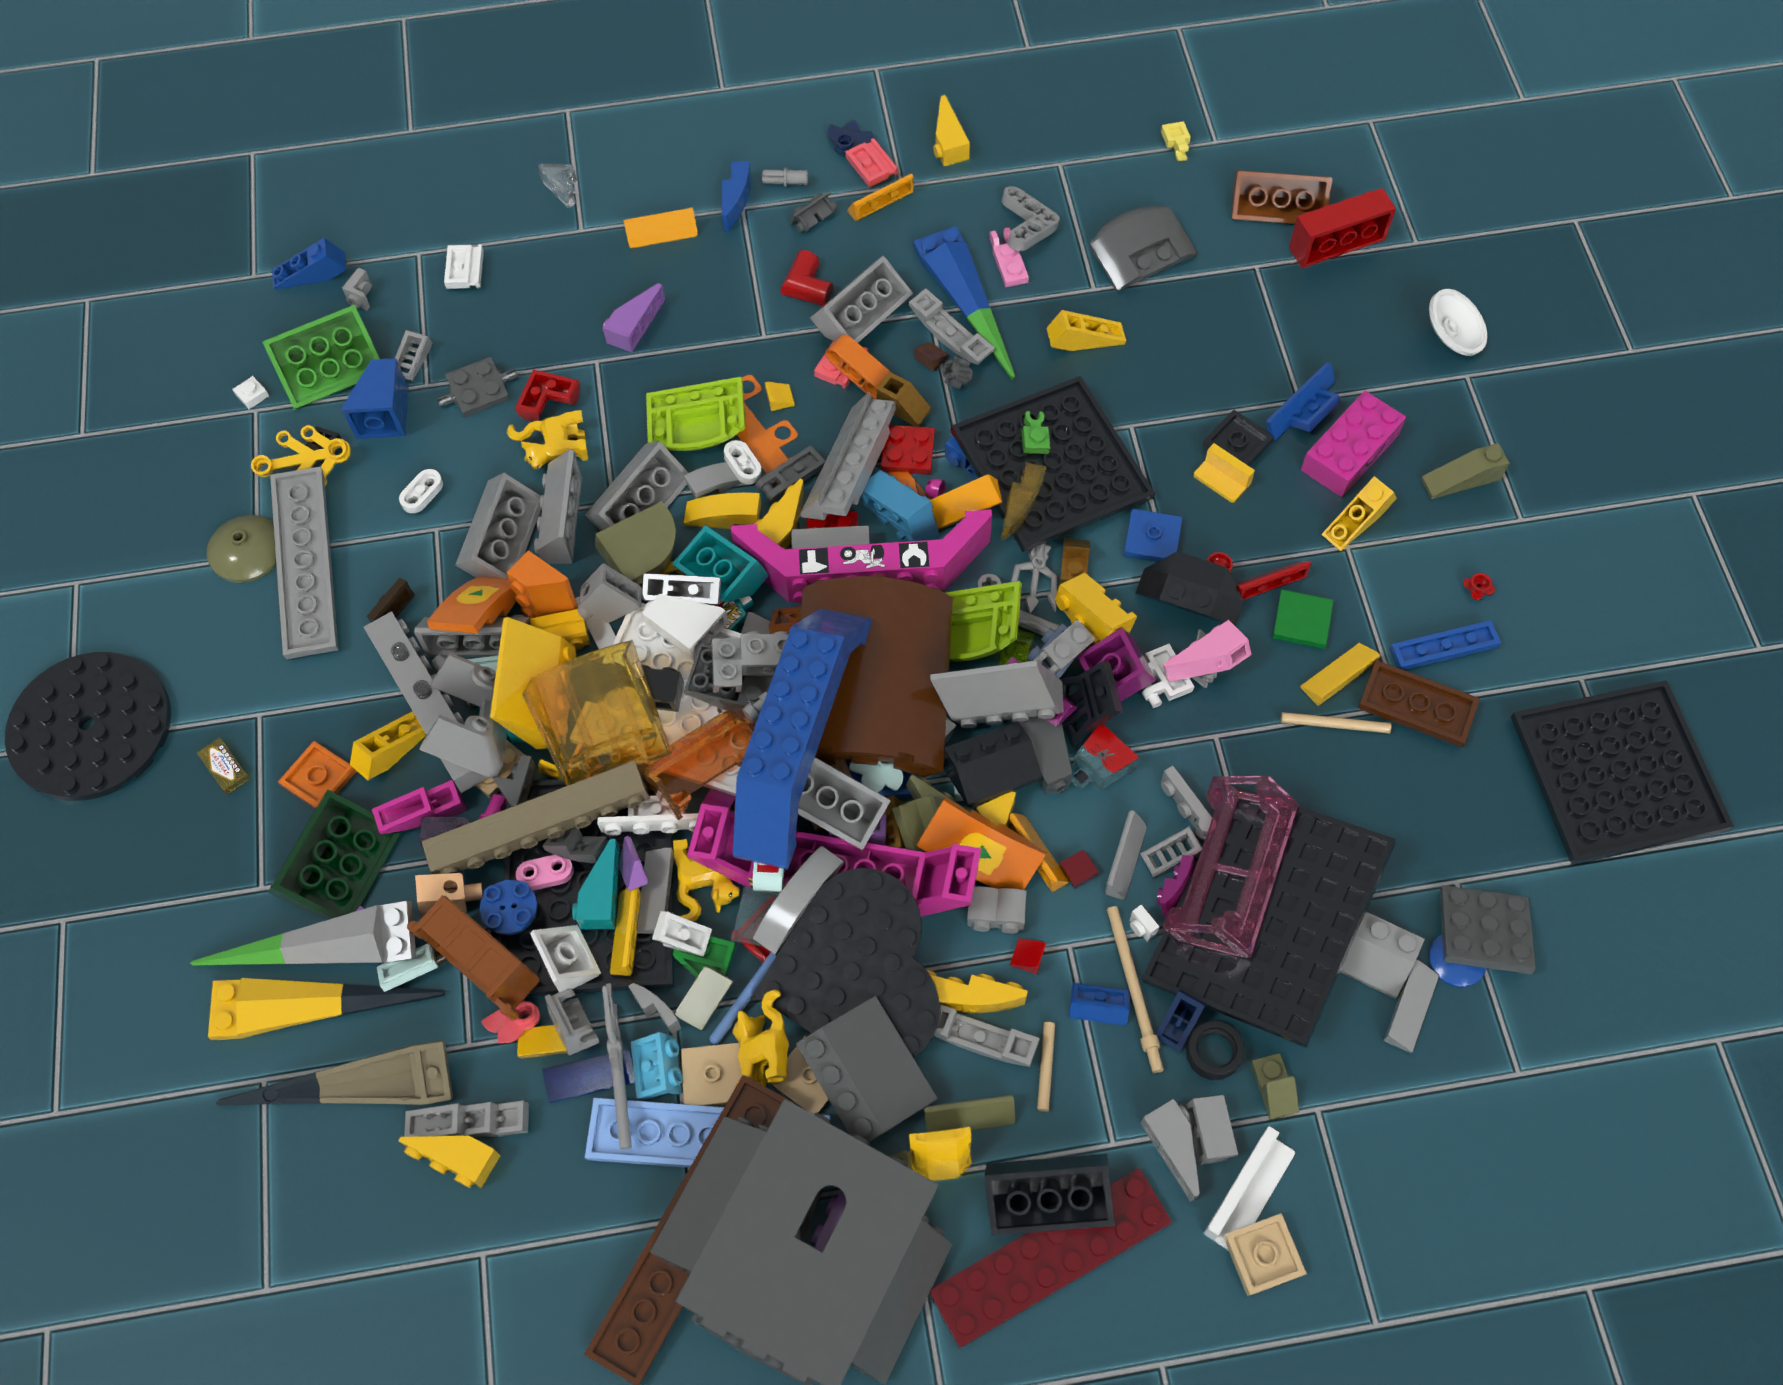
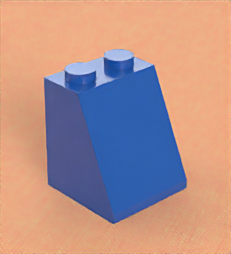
(378, 401)

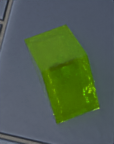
(1019, 648)

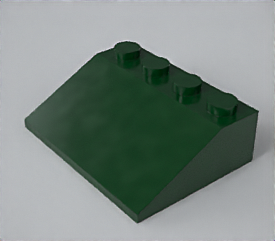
(333, 859)

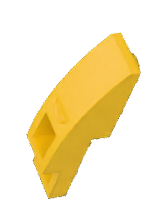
(981, 994)

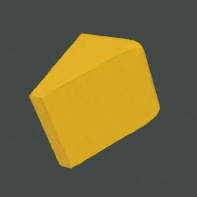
(779, 395)

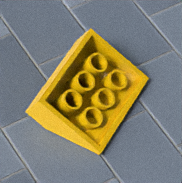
(522, 655)

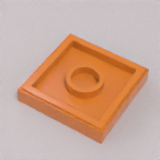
(316, 773)

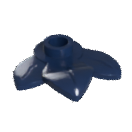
(847, 137)

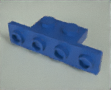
(1307, 405)

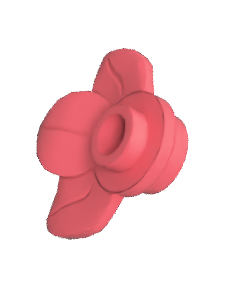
(512, 1030)

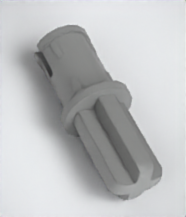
(785, 177)

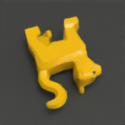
(556, 433)
(694, 876)
(764, 1047)

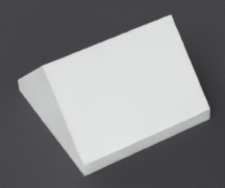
(566, 956)

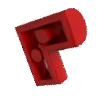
(801, 281)
(545, 387)

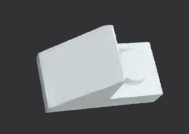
(681, 934)

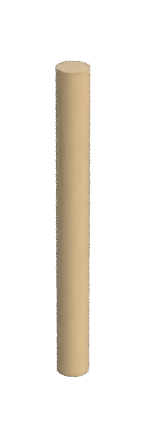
(1333, 722)

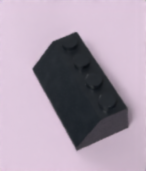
(1049, 1194)

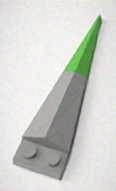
(362, 936)

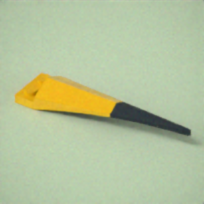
(265, 1005)

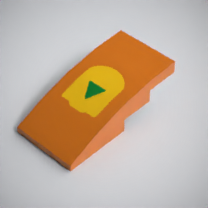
(474, 605)
(1005, 856)

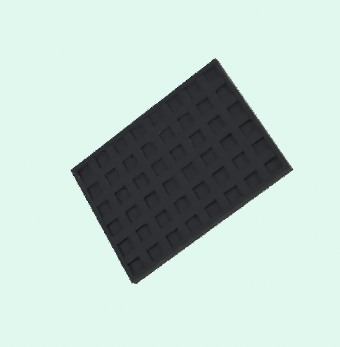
(1304, 933)

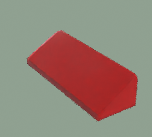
(1273, 579)

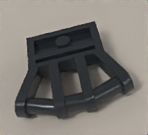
(1100, 702)

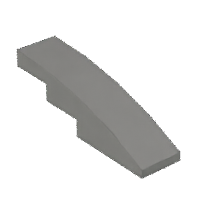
(470, 1120)

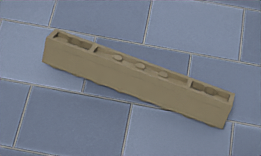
(536, 820)

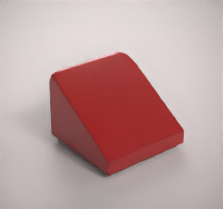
(1028, 955)

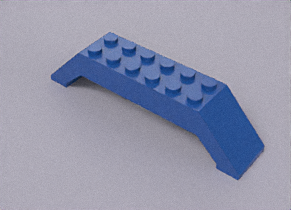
(790, 734)

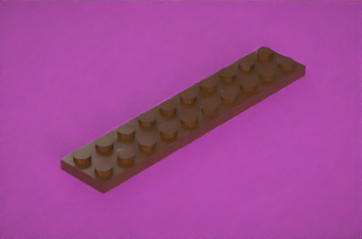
(646, 1303)

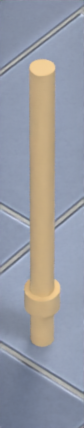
(1149, 1041)

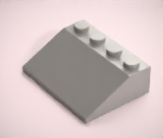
(999, 693)

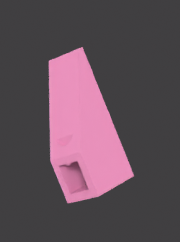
(1211, 654)

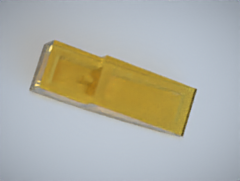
(1022, 498)

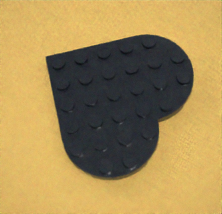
(856, 946)

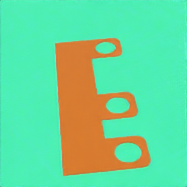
(764, 442)

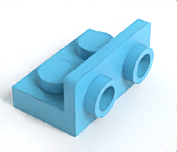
(656, 1066)

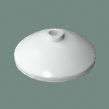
(1457, 322)

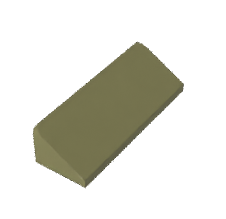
(973, 1114)

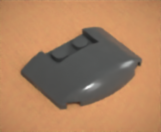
(1140, 245)

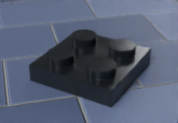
(1239, 438)

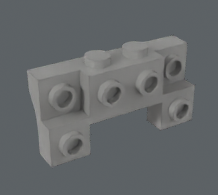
(749, 656)

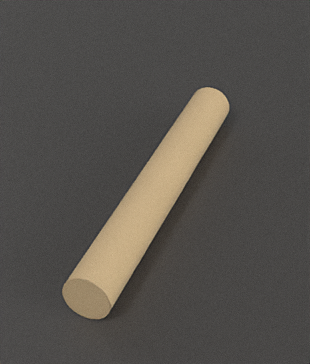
(1046, 1066)

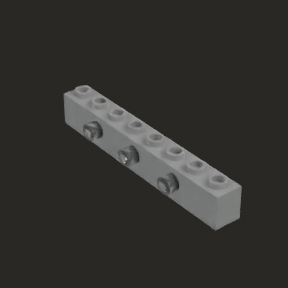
(415, 684)

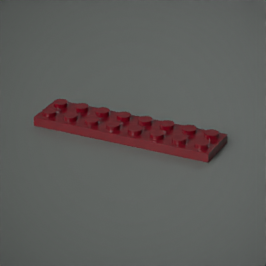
(1044, 1263)

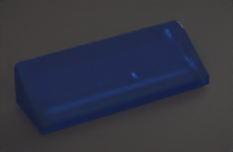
(584, 1077)

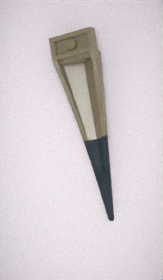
(399, 1076)

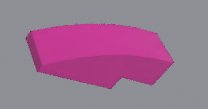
(408, 810)

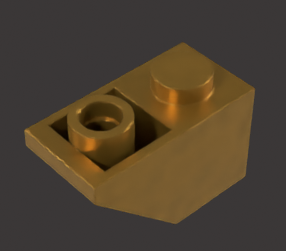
(909, 403)

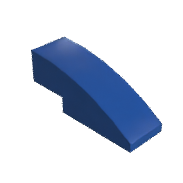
(735, 193)

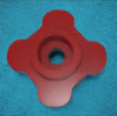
(1481, 580)

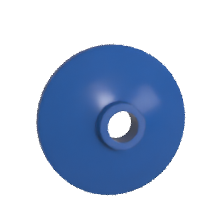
(1450, 973)

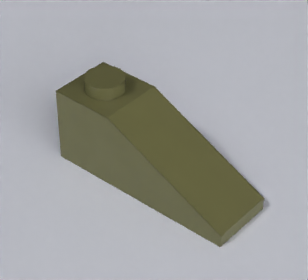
(1466, 472)

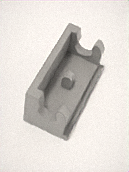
(570, 1022)
(1211, 1130)

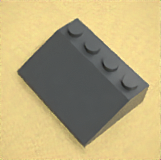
(867, 1070)

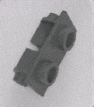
(818, 206)

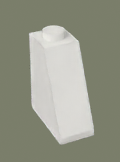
(684, 622)

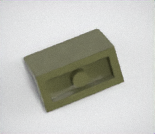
(914, 818)

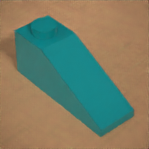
(599, 892)

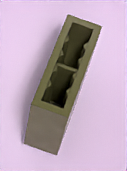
(639, 543)

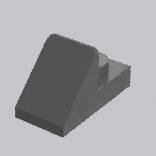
(517, 789)

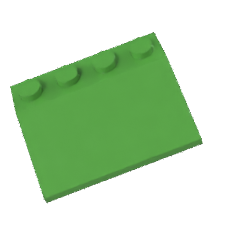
(321, 356)

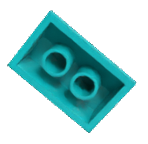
(717, 557)

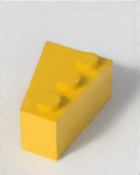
(1085, 600)

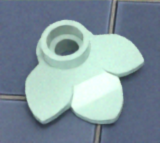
(879, 775)

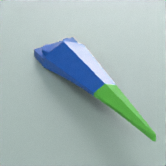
(952, 266)

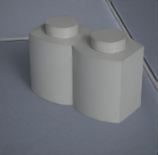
(997, 909)

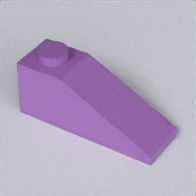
(632, 319)

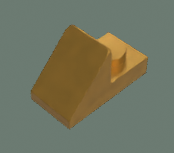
(1074, 558)

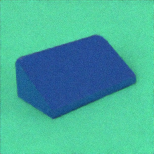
(1099, 1004)

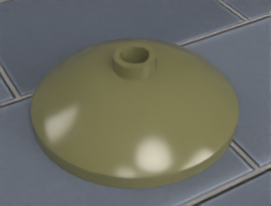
(247, 558)

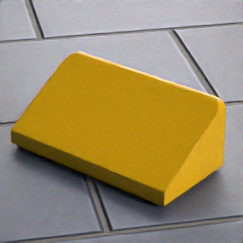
(540, 1042)

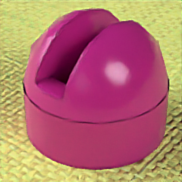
(935, 487)

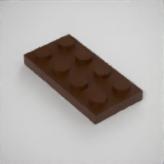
(1419, 703)

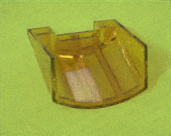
(597, 713)

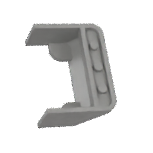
(481, 740)

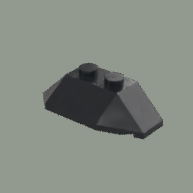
(1193, 586)

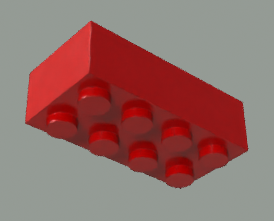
(1342, 227)

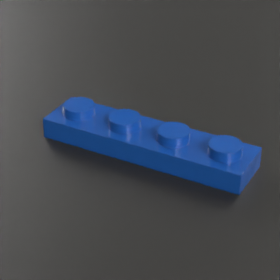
(1445, 645)

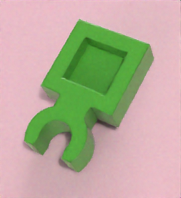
(1034, 437)

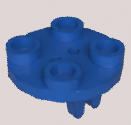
(507, 894)

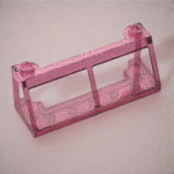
(1239, 927)

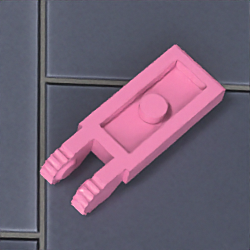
(1008, 261)

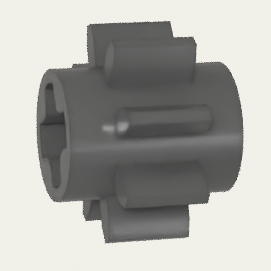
(957, 372)

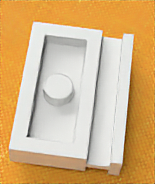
(463, 266)

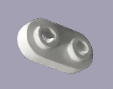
(744, 463)
(420, 492)

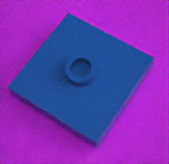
(1152, 535)

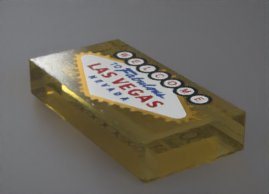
(223, 765)

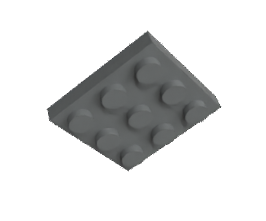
(1486, 929)

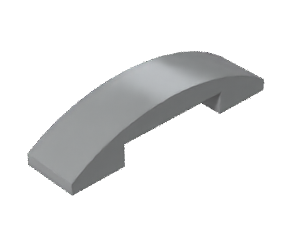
(948, 330)
(795, 899)
(986, 1039)

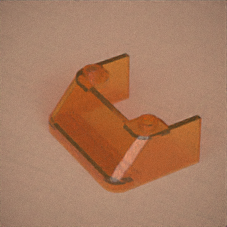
(698, 759)

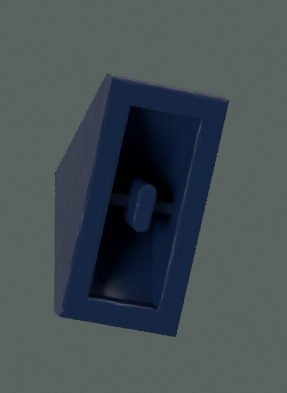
(1180, 1020)

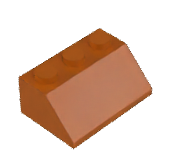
(540, 587)

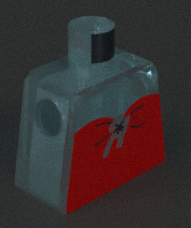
(1103, 760)

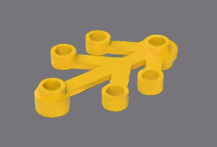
(306, 456)

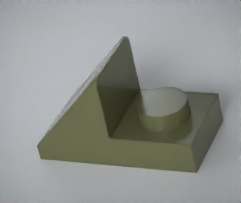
(1275, 1086)

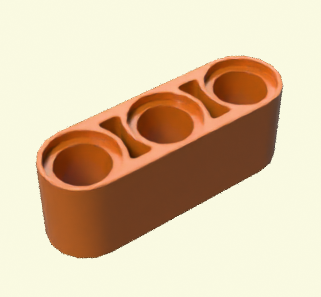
(856, 364)

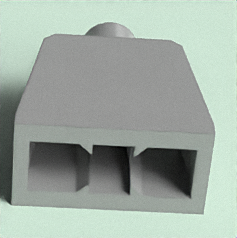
(608, 595)

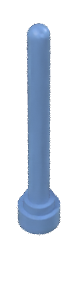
(741, 1001)

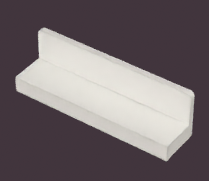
(1251, 1187)

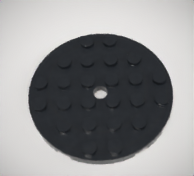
(78, 764)

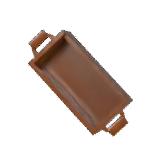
(476, 955)

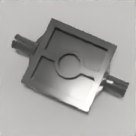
(477, 387)

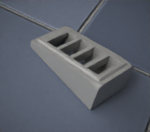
(421, 352)
(1177, 839)

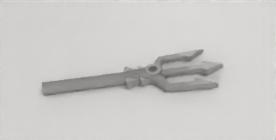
(1036, 565)
(615, 1052)

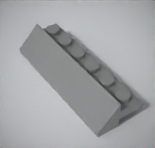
(851, 459)

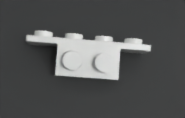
(647, 818)

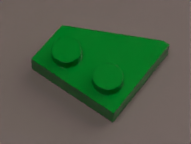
(717, 954)

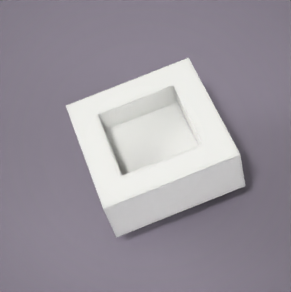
(250, 392)
(1143, 923)

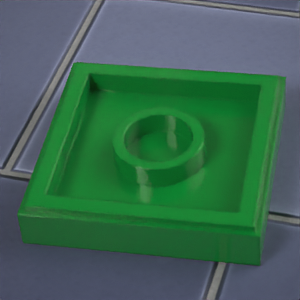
(1303, 619)

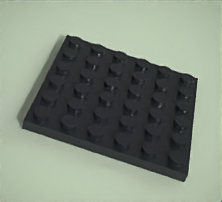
(1086, 467)
(1620, 772)

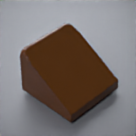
(930, 355)

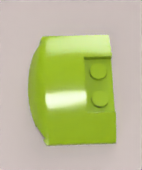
(696, 415)
(984, 620)

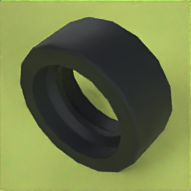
(1230, 1034)

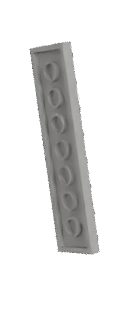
(303, 563)

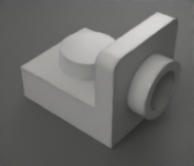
(357, 288)

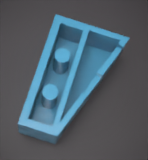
(900, 507)

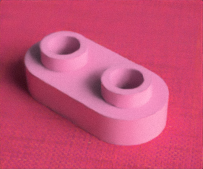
(544, 875)

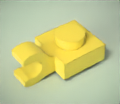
(1176, 136)

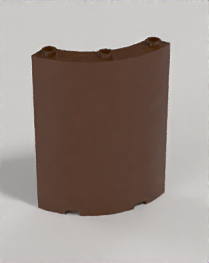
(886, 691)

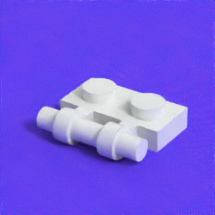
(1173, 689)

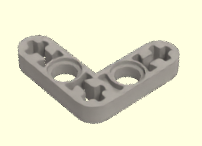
(1041, 219)

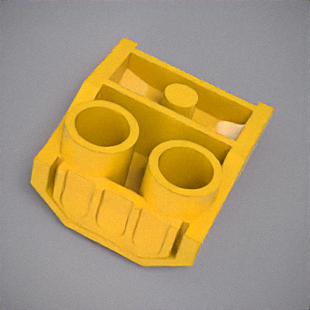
(941, 1153)

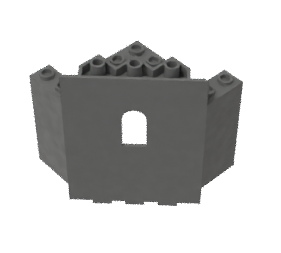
(774, 1293)

